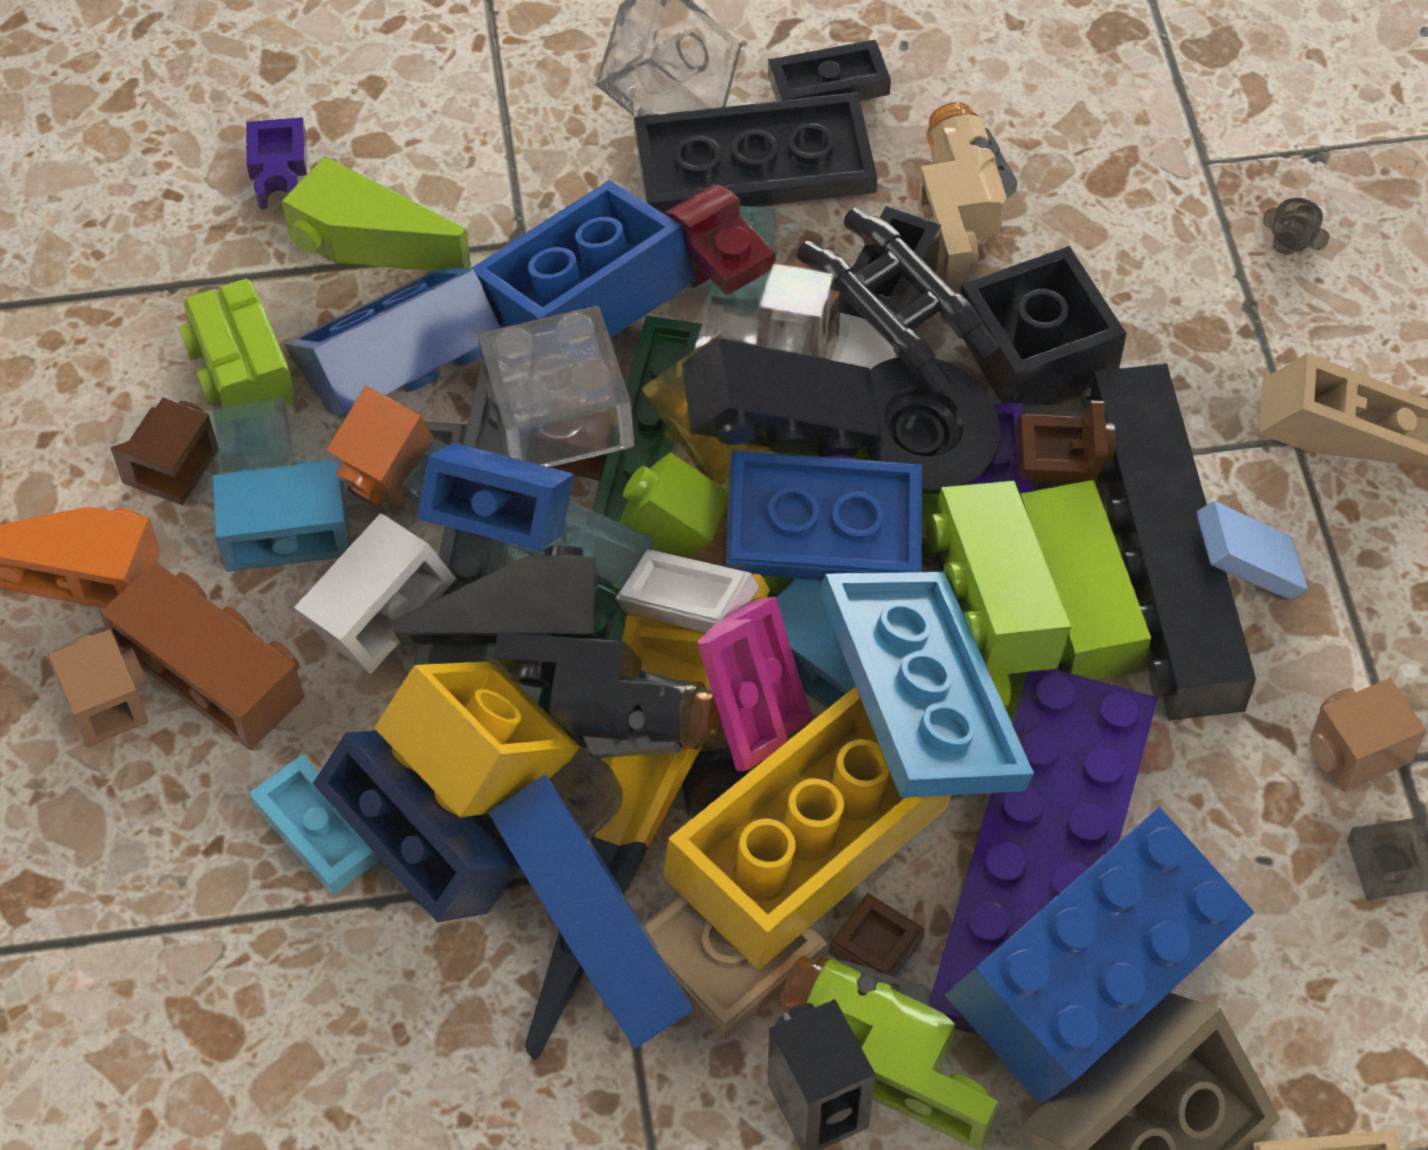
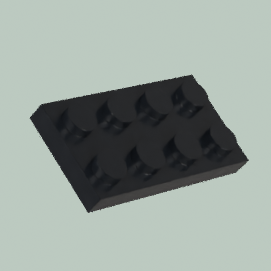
(758, 152)

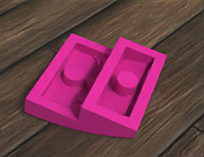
(754, 681)

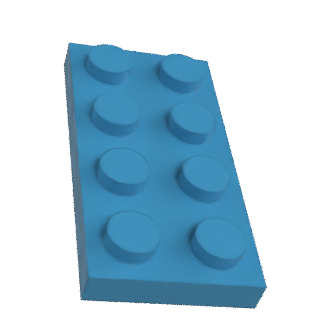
(924, 684)

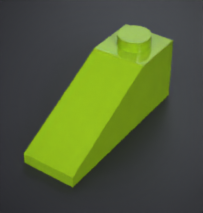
(369, 224)

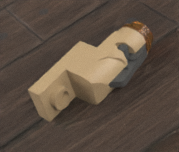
(963, 188)

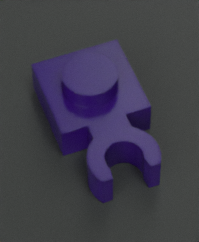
(275, 155)

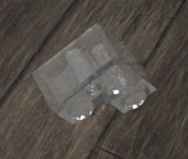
(789, 317)

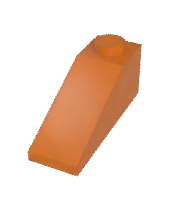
(77, 554)

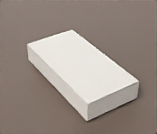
(685, 591)

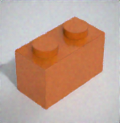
(378, 448)

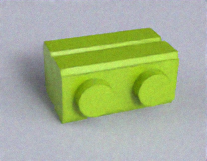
(235, 346)

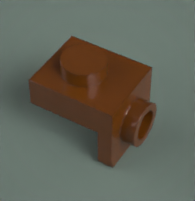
(1064, 446)

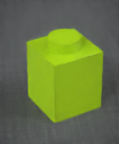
(674, 506)

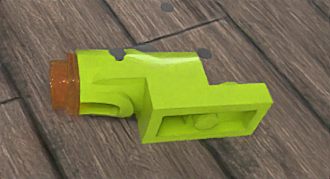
(902, 1042)

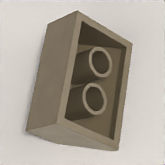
(1161, 1087)

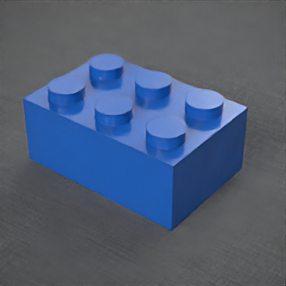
(592, 253)

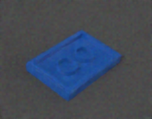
(822, 515)

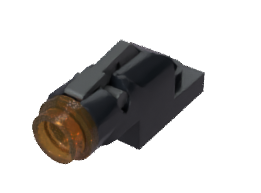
(608, 698)

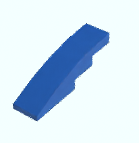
(591, 911)

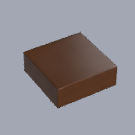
(877, 937)

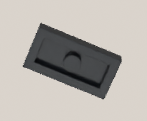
(831, 72)

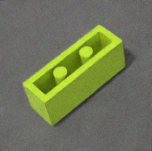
(1085, 563)
(999, 576)

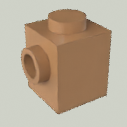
(100, 686)
(1365, 733)

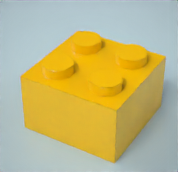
(472, 735)

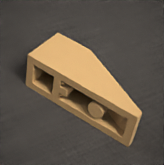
(1343, 413)

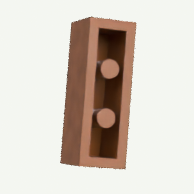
(205, 654)

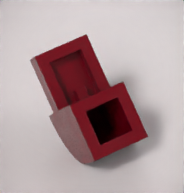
(721, 241)

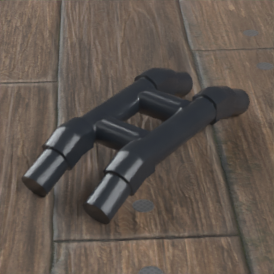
(899, 326)

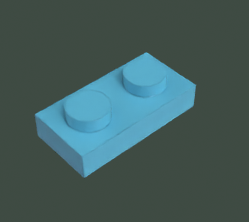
(312, 826)

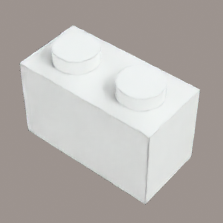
(369, 587)

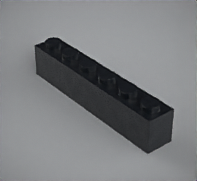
(1155, 495)

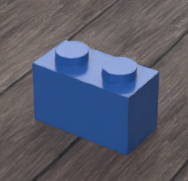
(495, 496)

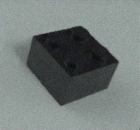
(1047, 326)

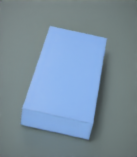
(1251, 550)

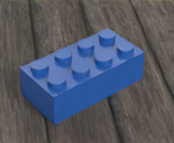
(1099, 956)

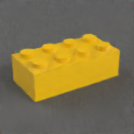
(796, 834)

